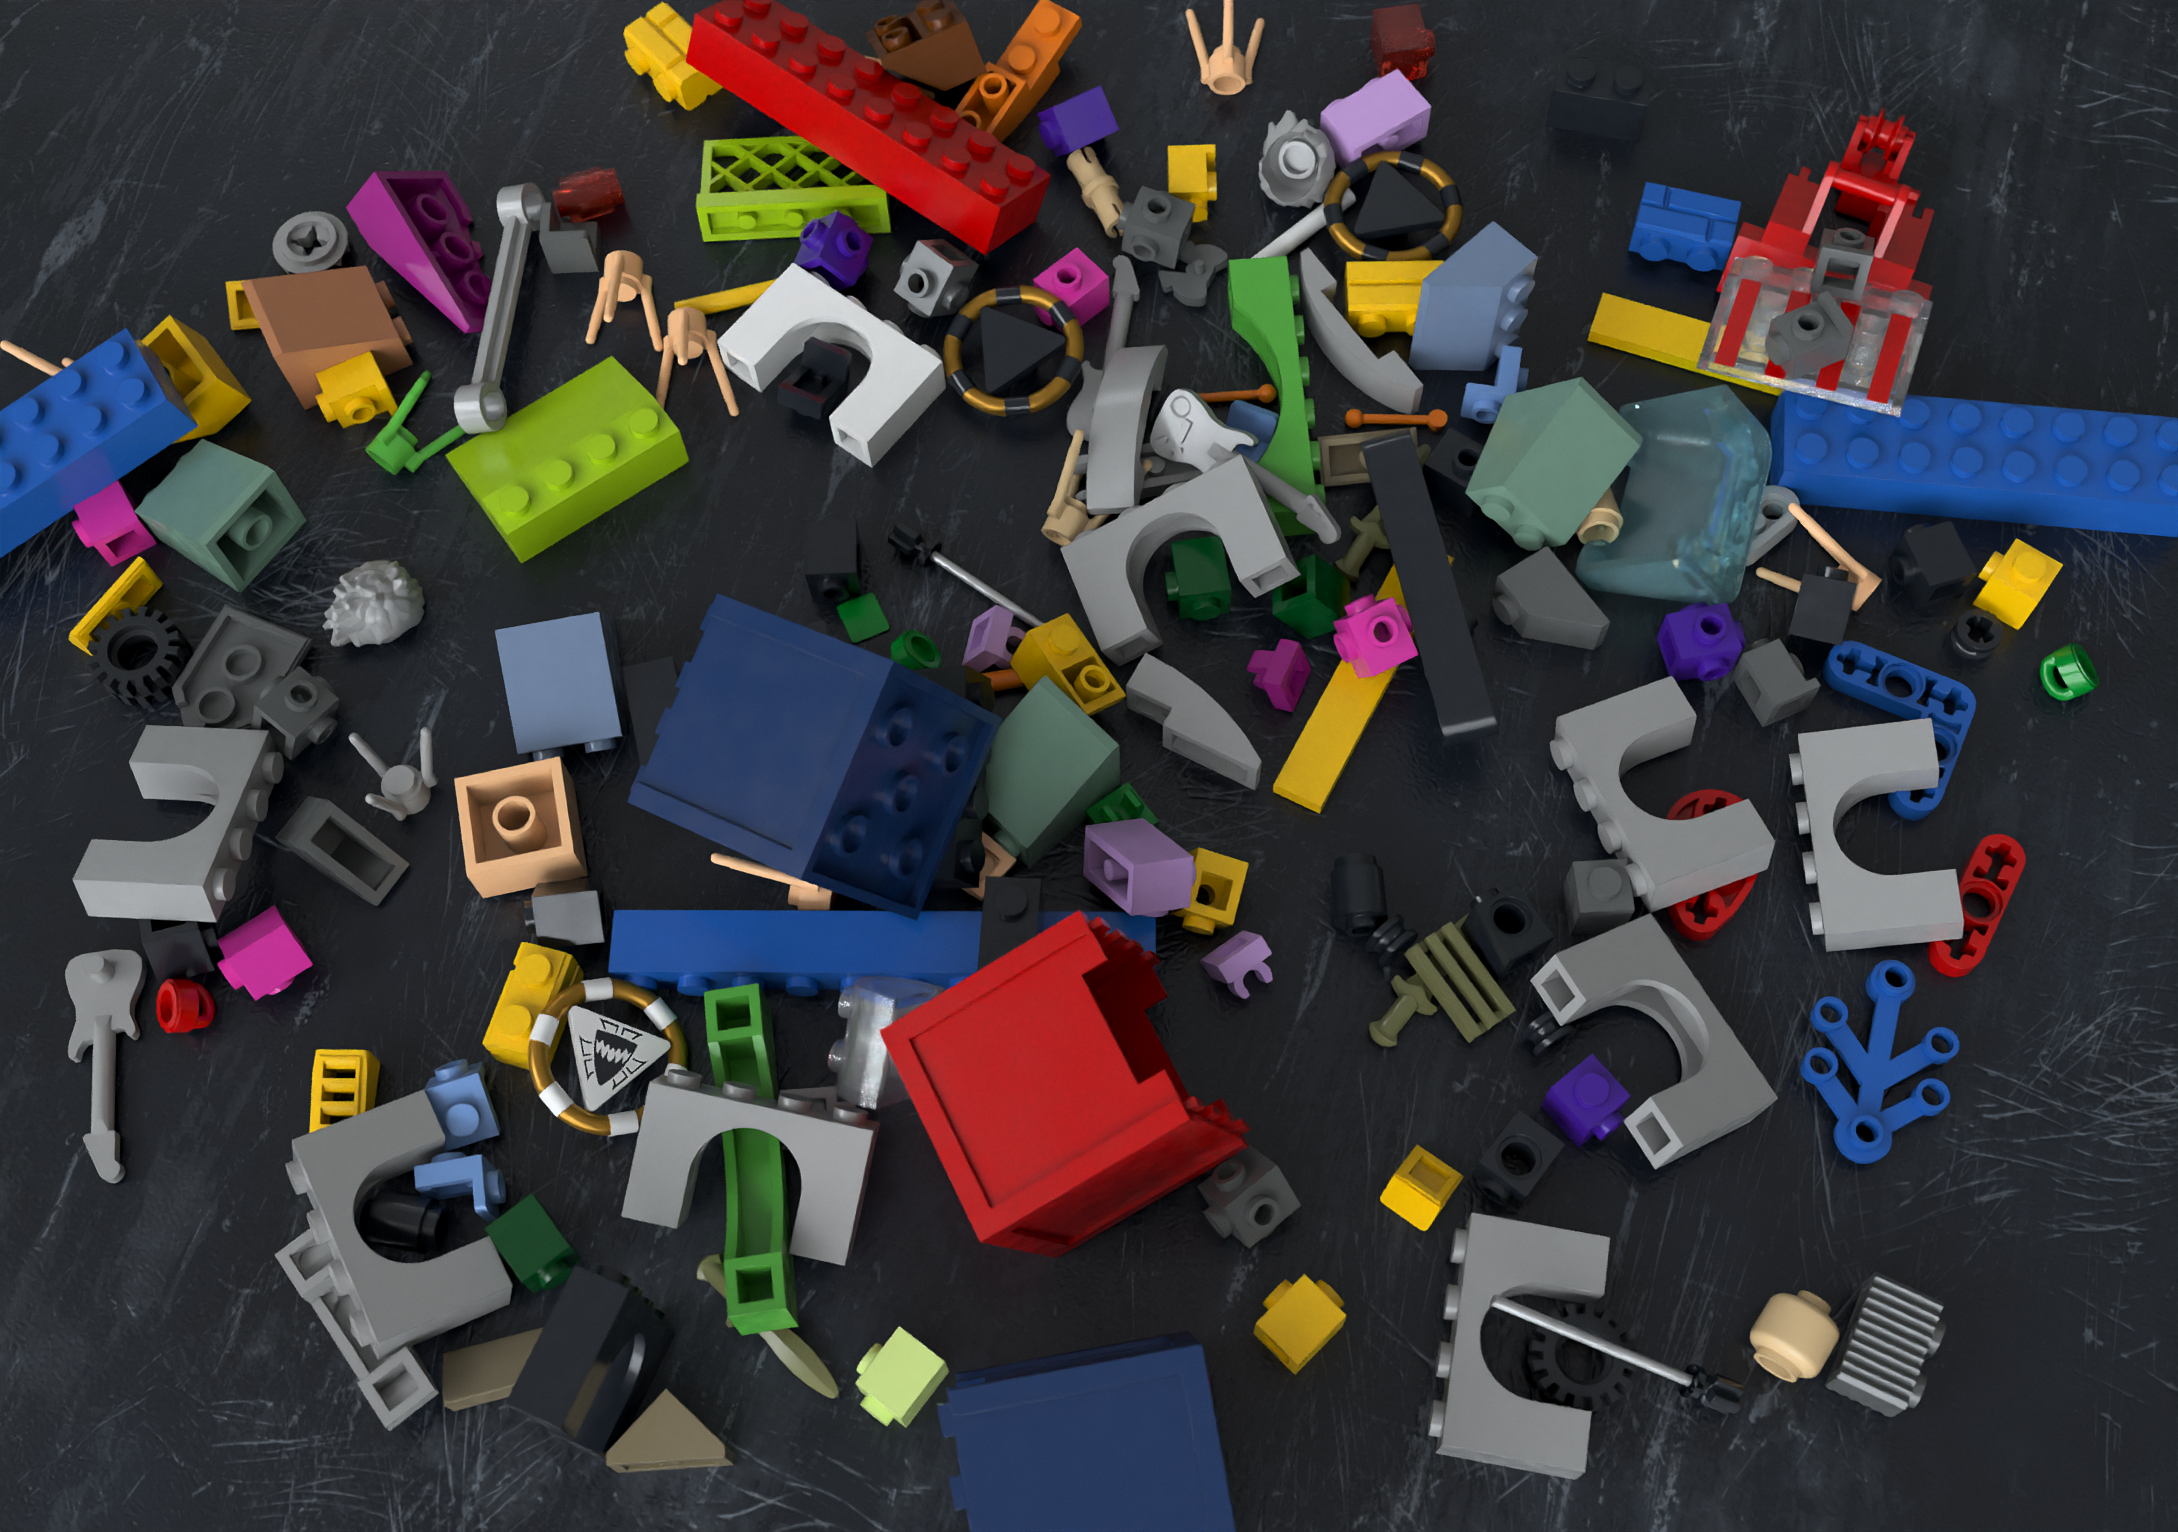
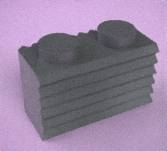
(1887, 1346)

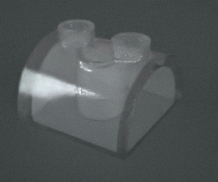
(862, 1059)

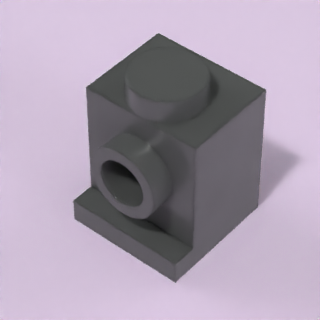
(1845, 253)
(1809, 337)
(1773, 681)

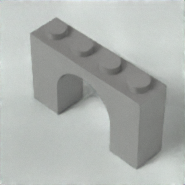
(1112, 560)
(1664, 856)
(197, 870)
(1854, 904)
(1645, 972)
(829, 1147)
(392, 1299)
(1477, 1413)

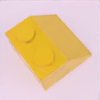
(199, 376)

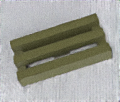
(1476, 972)

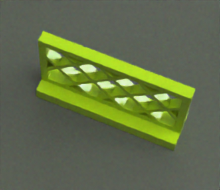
(786, 211)

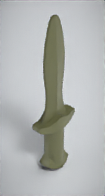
(1369, 534)
(1412, 997)
(784, 1342)

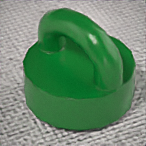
(915, 651)
(2074, 669)

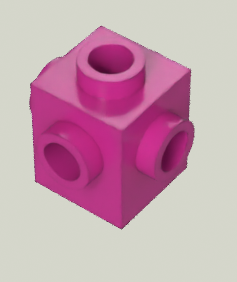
(1374, 635)

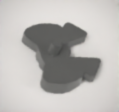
(1202, 265)

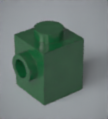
(1198, 578)
(1313, 598)
(534, 1245)

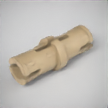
(1098, 189)

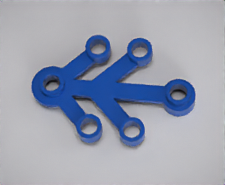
(1874, 1068)

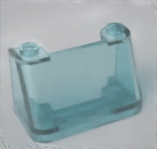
(1685, 501)

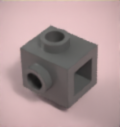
(1156, 226)
(935, 278)
(296, 711)
(1247, 1197)

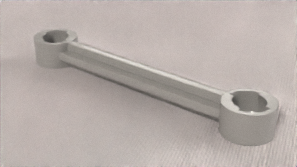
(481, 404)

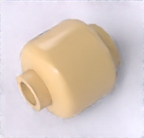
(1794, 1335)

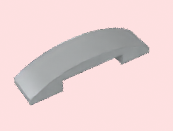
(1382, 379)
(1119, 428)
(391, 1385)

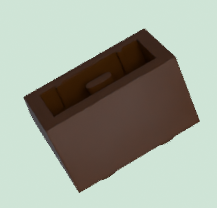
(928, 45)

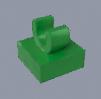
(1120, 806)

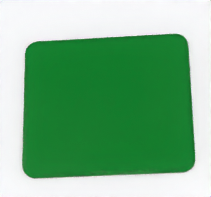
(863, 617)

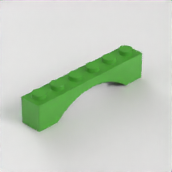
(1263, 314)
(758, 1220)

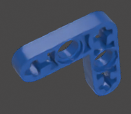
(1947, 729)

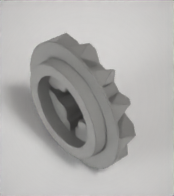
(300, 233)

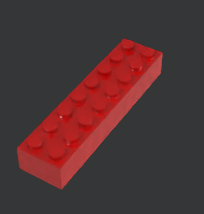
(869, 120)

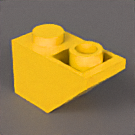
(1069, 662)

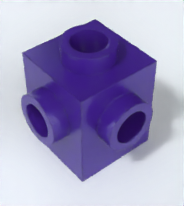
(834, 249)
(1700, 642)

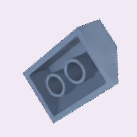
(1473, 303)

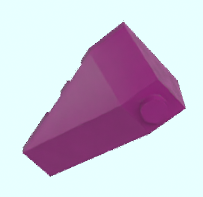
(424, 234)

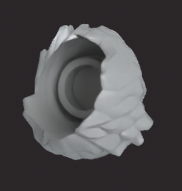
(1296, 163)
(374, 604)

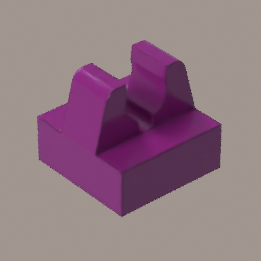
(1281, 673)

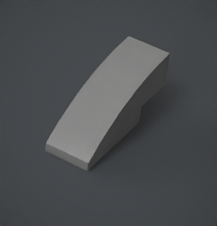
(1192, 721)

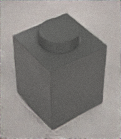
(1598, 896)

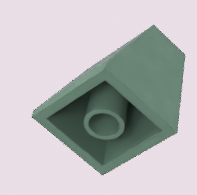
(1550, 461)
(222, 513)
(1046, 772)

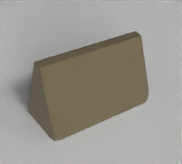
(1343, 458)
(485, 1370)

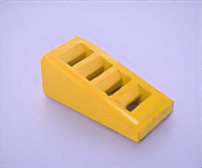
(324, 1084)

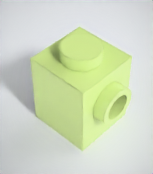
(899, 1378)

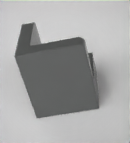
(570, 245)

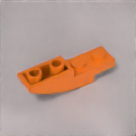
(1023, 73)

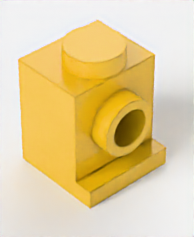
(1193, 176)
(354, 391)
(1223, 881)

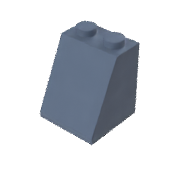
(563, 684)

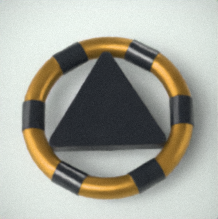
(1394, 208)
(1013, 350)

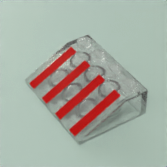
(1880, 351)

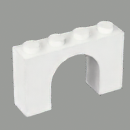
(803, 305)

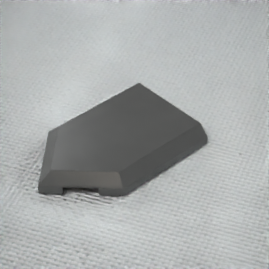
(233, 669)

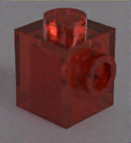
(1401, 41)

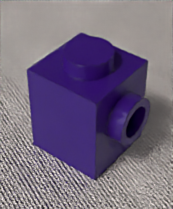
(1077, 122)
(1587, 1102)

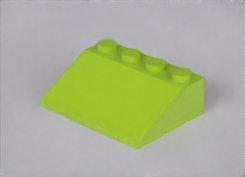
(569, 457)

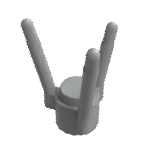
(403, 785)

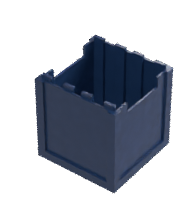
(815, 757)
(1091, 1442)

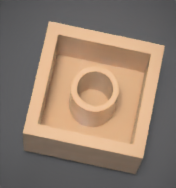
(520, 827)

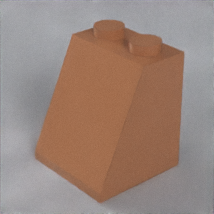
(325, 320)

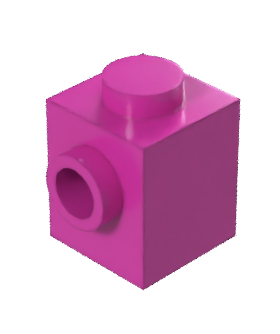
(1078, 284)
(112, 525)
(263, 955)

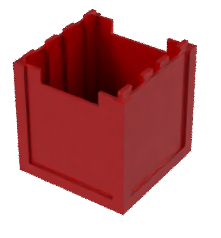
(1057, 1090)

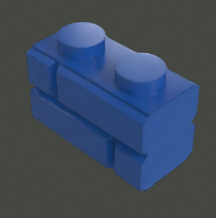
(1684, 227)

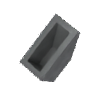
(1548, 603)
(342, 849)

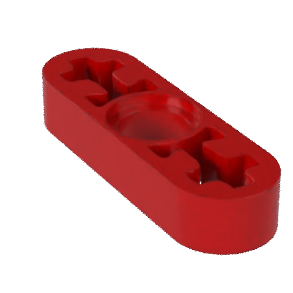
(1995, 892)

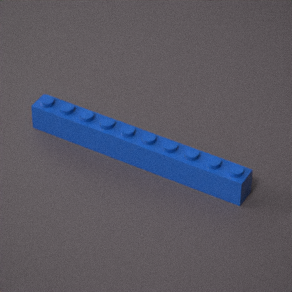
(809, 948)

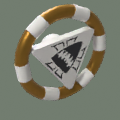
(604, 1051)

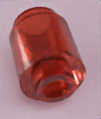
(588, 194)

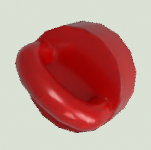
(179, 1006)

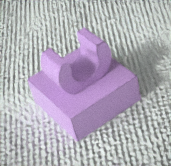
(989, 639)
(1236, 958)

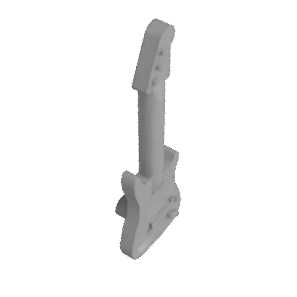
(1125, 292)
(1194, 435)
(105, 997)

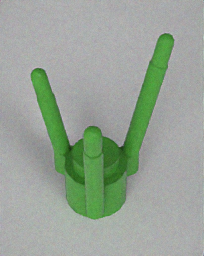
(395, 445)

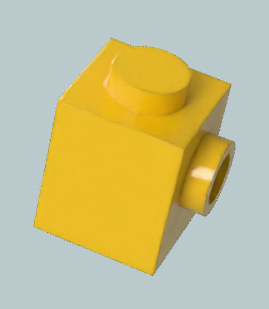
(2016, 582)
(1299, 1320)

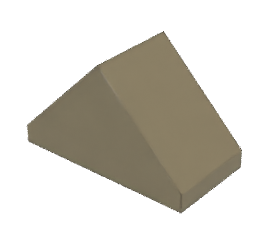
(667, 1439)

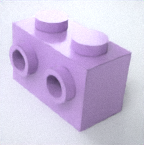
(1377, 118)
(1138, 867)

